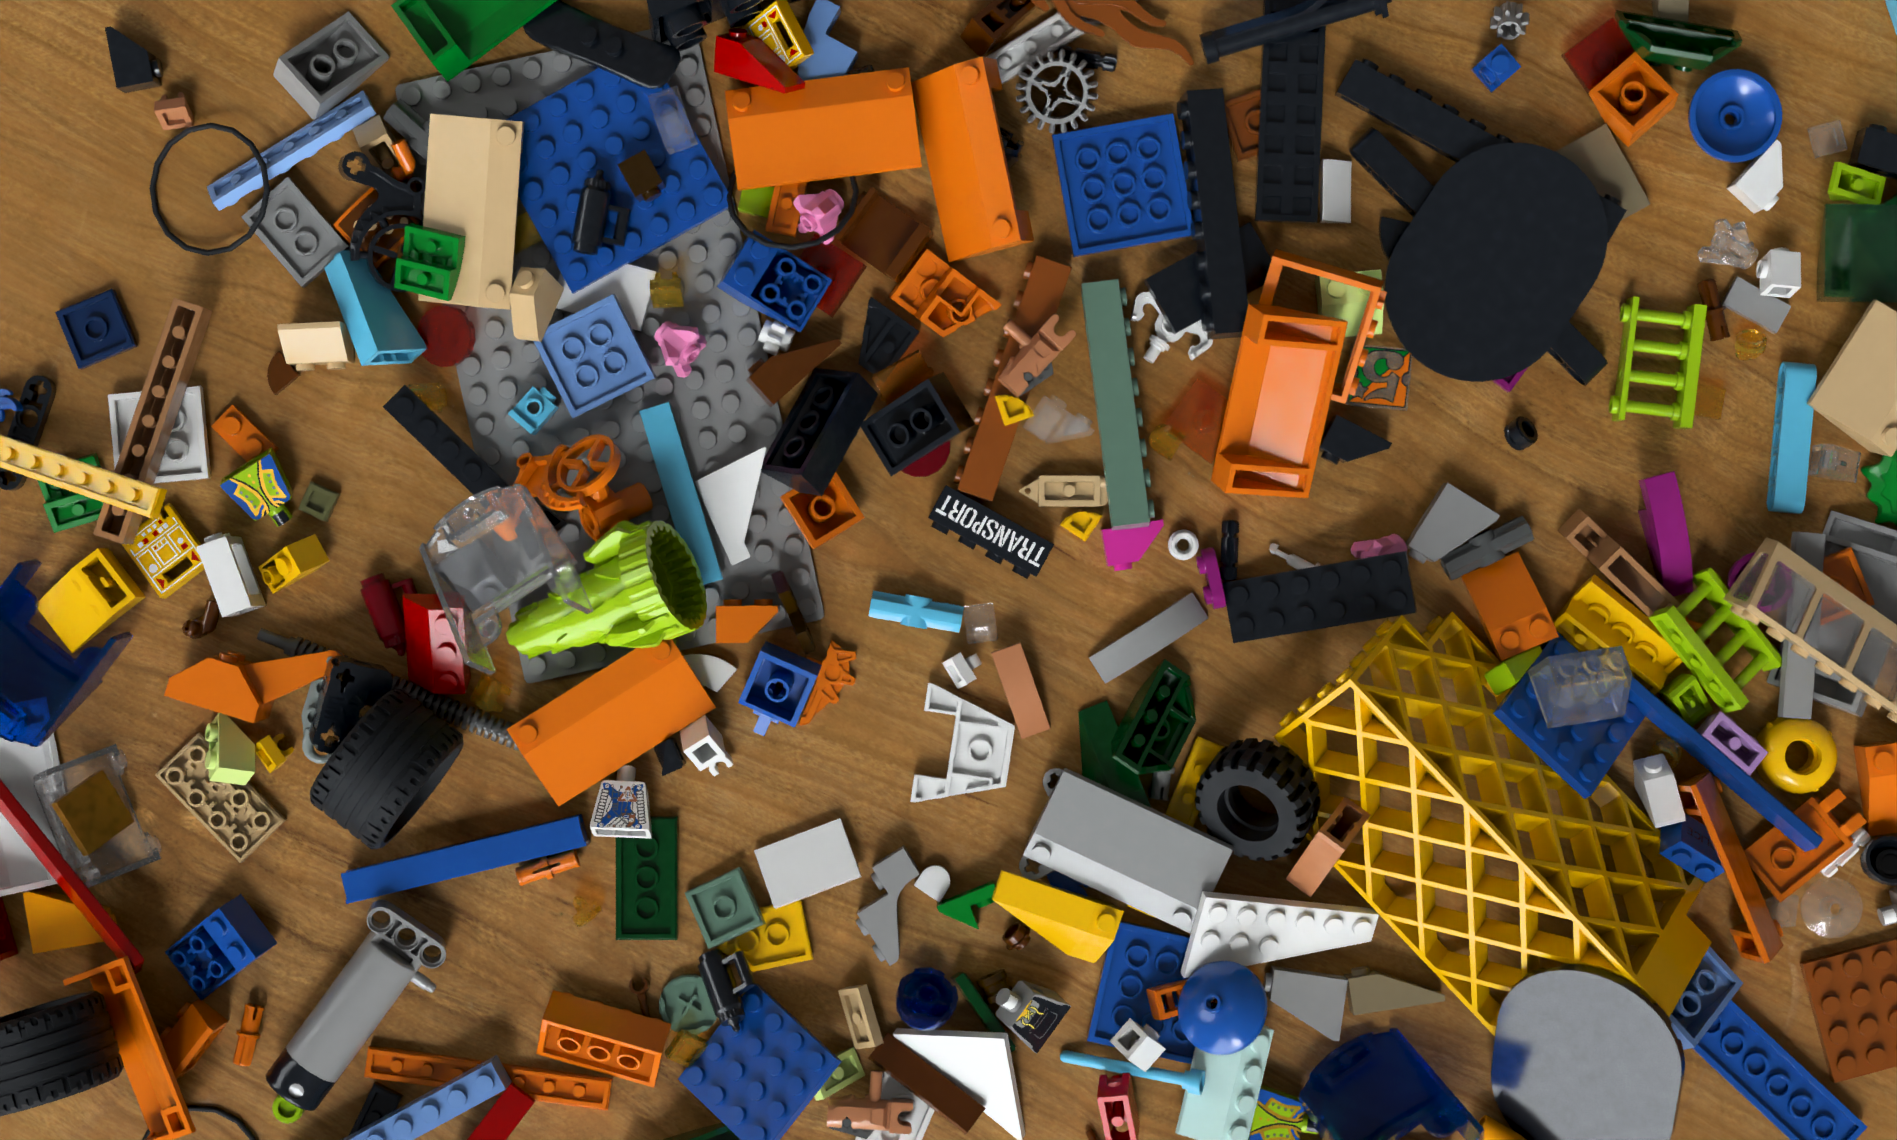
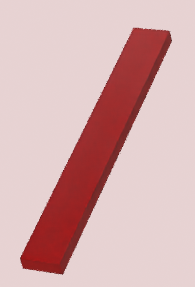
(68, 879)

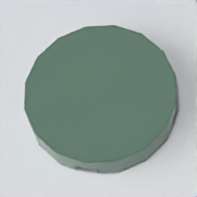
(687, 1004)

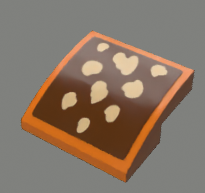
(390, 240)

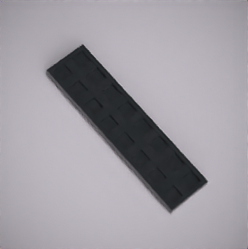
(1290, 125)

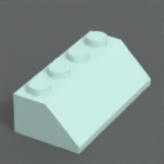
(1229, 1092)

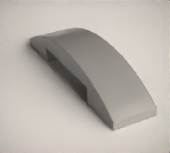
(1148, 638)

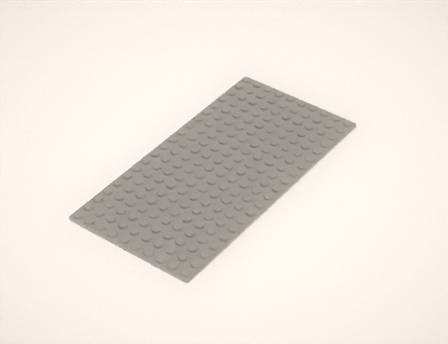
(713, 406)

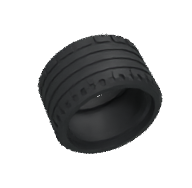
(386, 768)
(56, 1051)

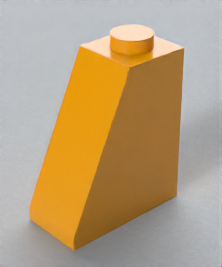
(57, 922)

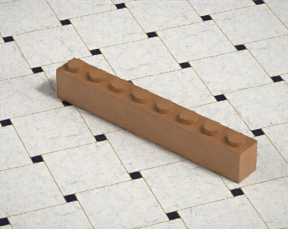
(156, 411)

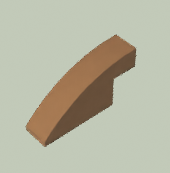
(1616, 564)

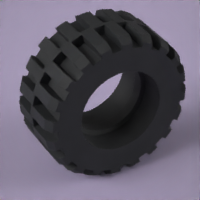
(1274, 774)

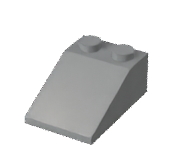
(329, 65)

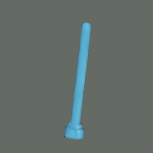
(1190, 1080)

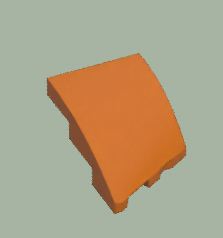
(941, 295)

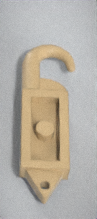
(1067, 491)

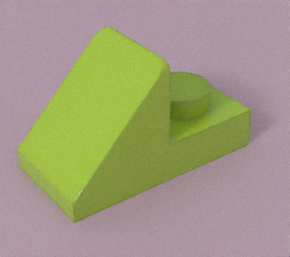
(1855, 185)

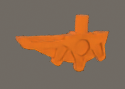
(830, 680)

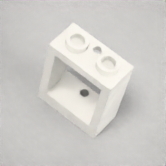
(230, 574)

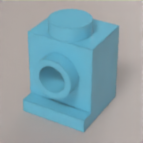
(534, 422)

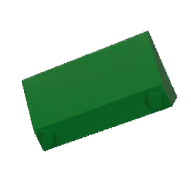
(463, 30)

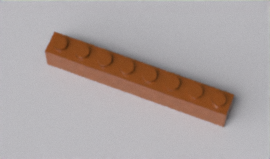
(993, 439)

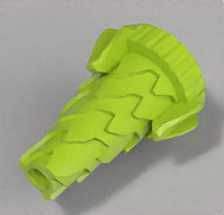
(639, 592)

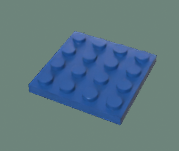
(1123, 185)
(1576, 751)
(1132, 963)
(761, 1073)

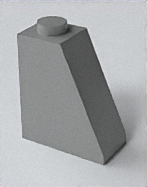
(1448, 524)
(1309, 996)

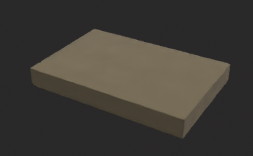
(1607, 168)

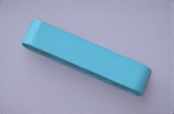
(1791, 438)

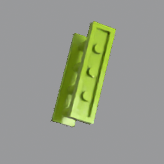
(1687, 351)
(1698, 658)

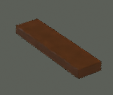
(927, 1083)

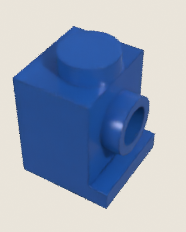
(1496, 68)

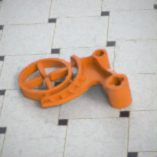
(549, 472)

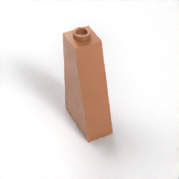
(1327, 846)

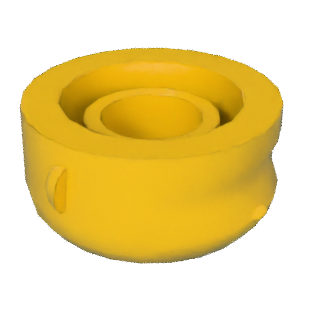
(1821, 755)

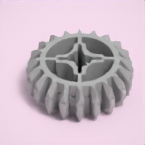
(1045, 115)

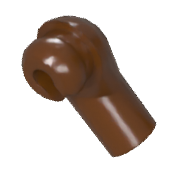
(204, 624)

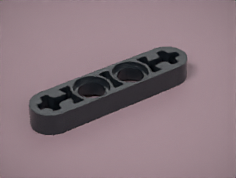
(33, 434)

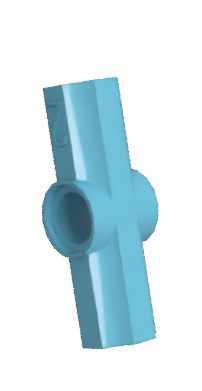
(916, 611)

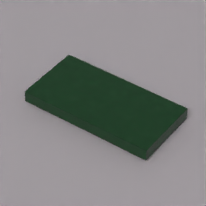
(648, 883)

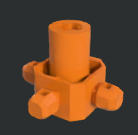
(608, 508)

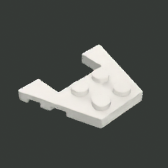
(977, 753)

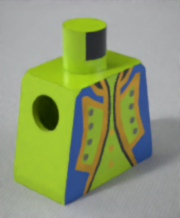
(260, 488)
(1279, 1117)

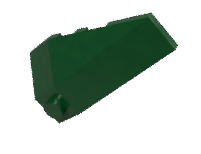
(1096, 732)

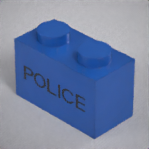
(1691, 848)

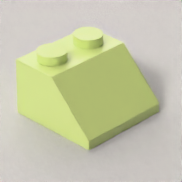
(1347, 302)

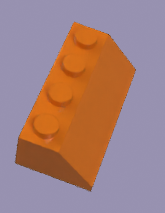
(603, 1038)

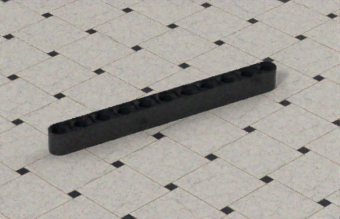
(1411, 190)

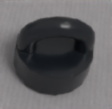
(1520, 433)

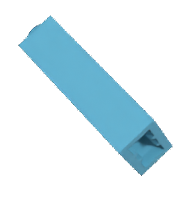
(372, 314)

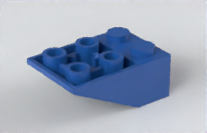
(774, 283)
(220, 947)

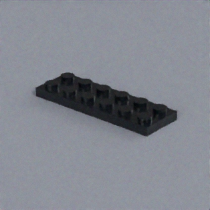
(1320, 597)

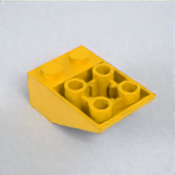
(89, 598)

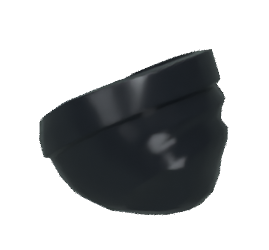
(1880, 860)

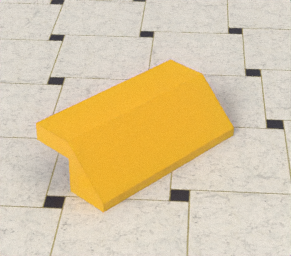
(1604, 619)

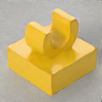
(270, 754)

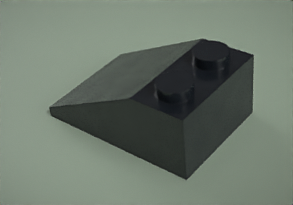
(917, 423)

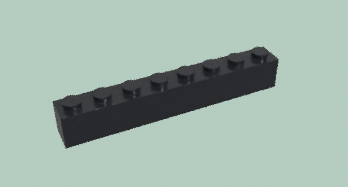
(1214, 212)

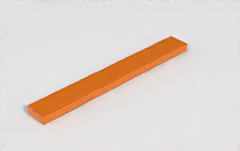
(538, 1083)

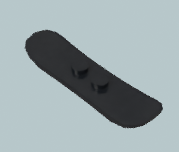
(604, 45)

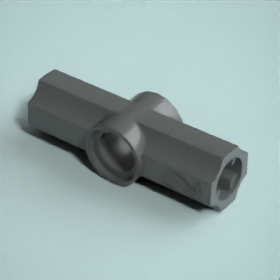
(409, 125)
(1486, 548)

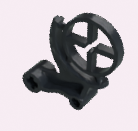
(392, 200)

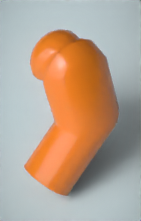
(406, 161)

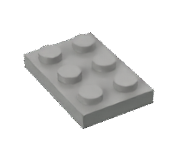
(296, 232)

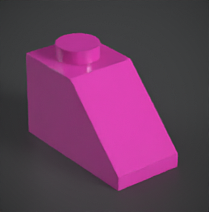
(1128, 545)

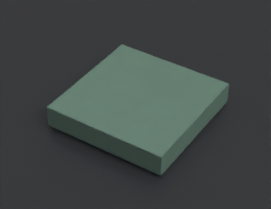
(725, 908)

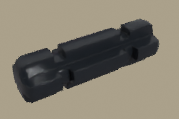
(1094, 58)
(1229, 549)

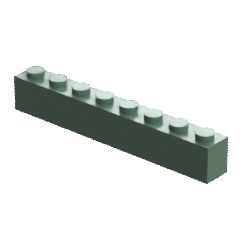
(1115, 404)

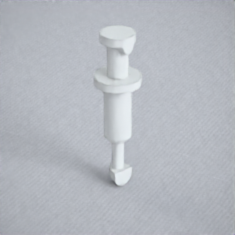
(1292, 559)

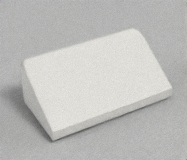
(1335, 191)

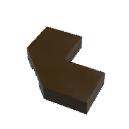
(798, 622)

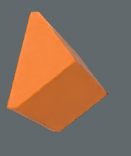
(825, 515)

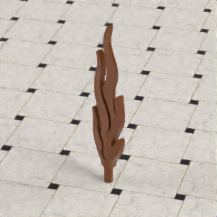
(1109, 14)

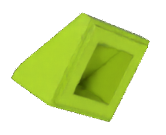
(756, 201)

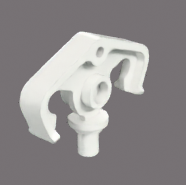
(1164, 333)

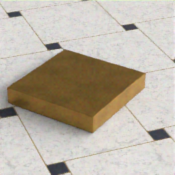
(92, 812)

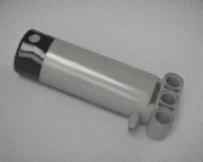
(354, 1006)

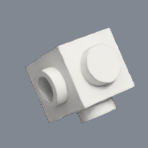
(1779, 273)
(1138, 1044)

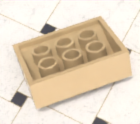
(1862, 383)

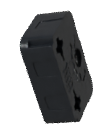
(341, 701)

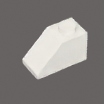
(1760, 180)
(1658, 790)

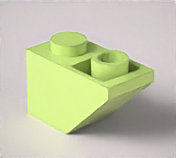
(229, 753)

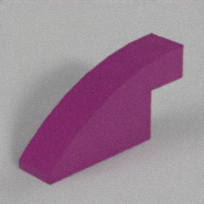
(1667, 533)

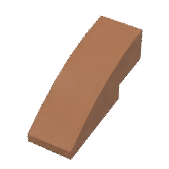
(1020, 690)

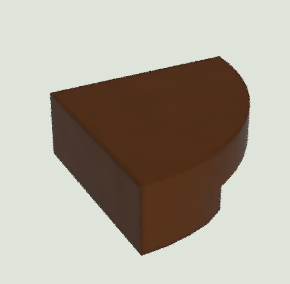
(280, 374)

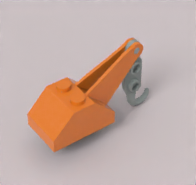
(248, 689)

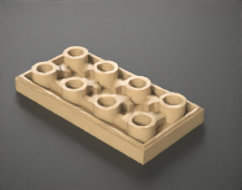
(230, 812)

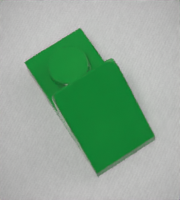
(960, 905)

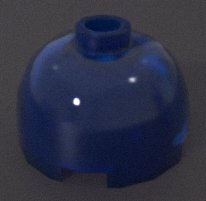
(925, 999)

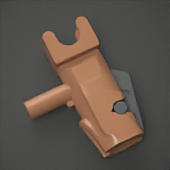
(1035, 356)
(870, 1113)

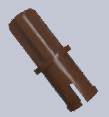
(1714, 315)

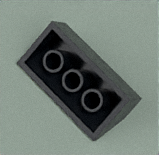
(819, 430)

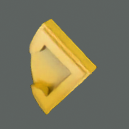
(1012, 409)
(1081, 523)

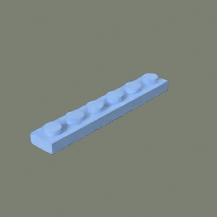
(292, 150)

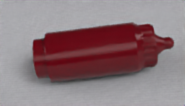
(385, 609)

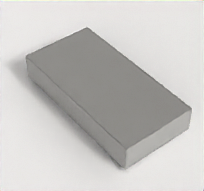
(1762, 310)

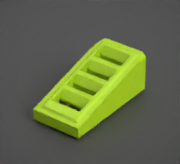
(1512, 670)

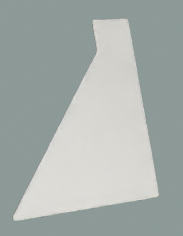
(730, 499)

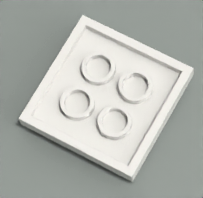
(187, 448)

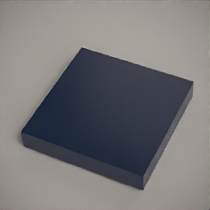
(96, 329)

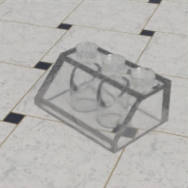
(1582, 686)

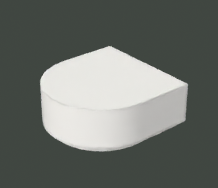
(934, 881)

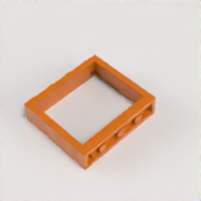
(1368, 325)

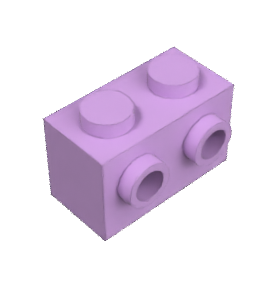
(1733, 741)

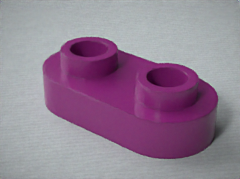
(1208, 565)

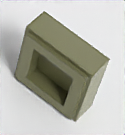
(319, 501)

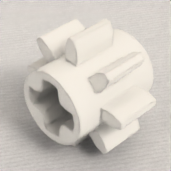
(776, 337)

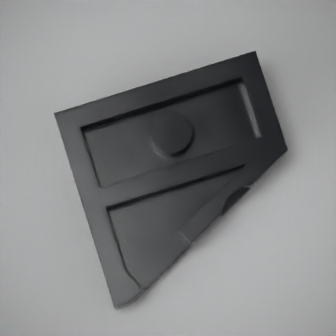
(884, 338)

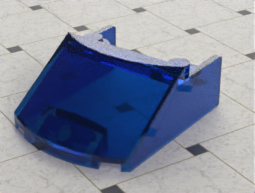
(37, 677)
(1381, 1092)

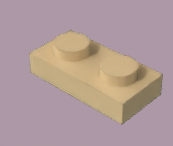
(860, 1016)

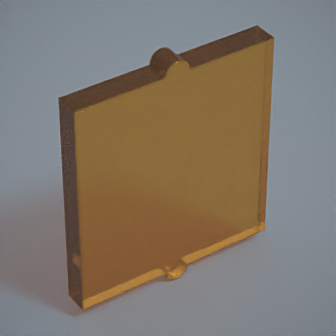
(902, 376)

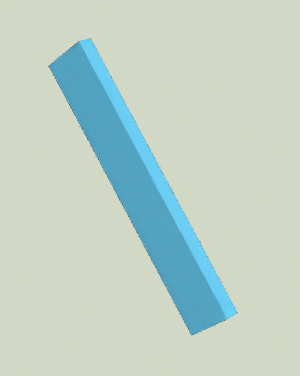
(680, 488)

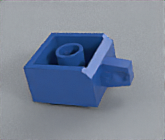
(769, 701)

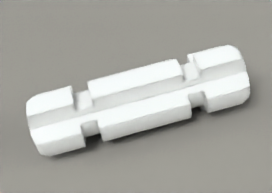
(1860, 838)

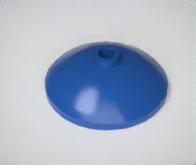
(1754, 110)
(1239, 1009)

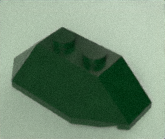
(1676, 41)
(1156, 722)

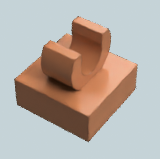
(173, 112)

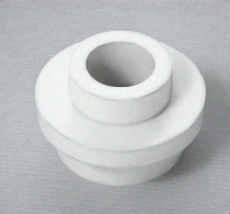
(1192, 541)

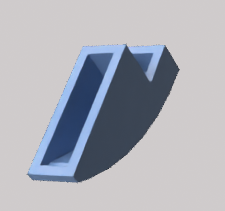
(830, 56)

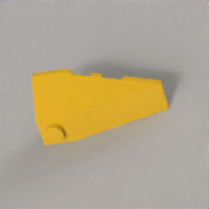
(1067, 919)

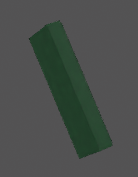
(979, 1005)

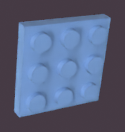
(594, 356)

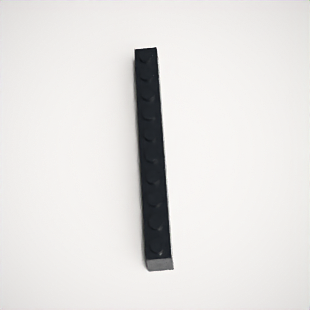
(1429, 123)

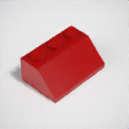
(431, 647)

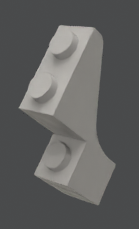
(881, 915)

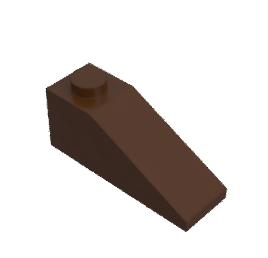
(995, 23)
(784, 371)

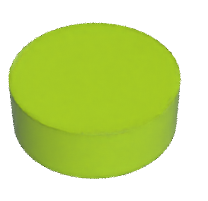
(285, 1111)

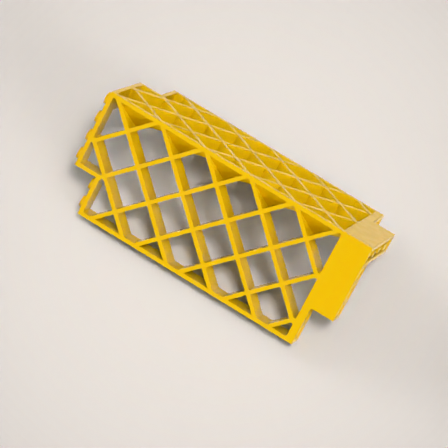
(1666, 943)

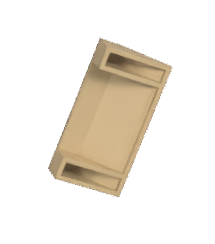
(475, 195)

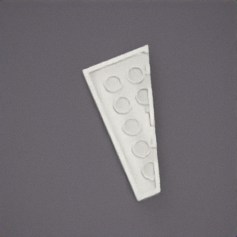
(1270, 929)

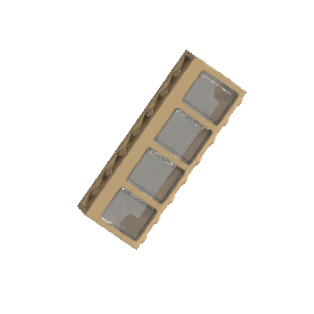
(1820, 622)

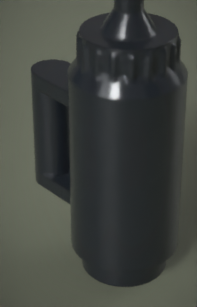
(593, 215)
(722, 986)

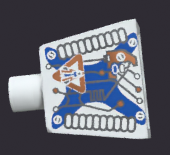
(622, 807)

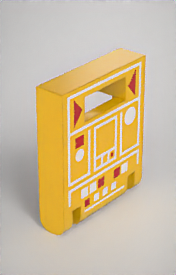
(766, 29)
(162, 546)

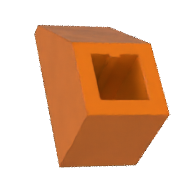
(743, 622)

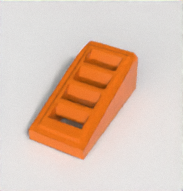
(1156, 1003)

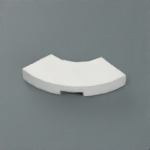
(710, 670)

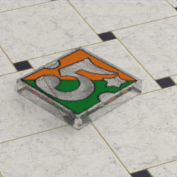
(1383, 379)

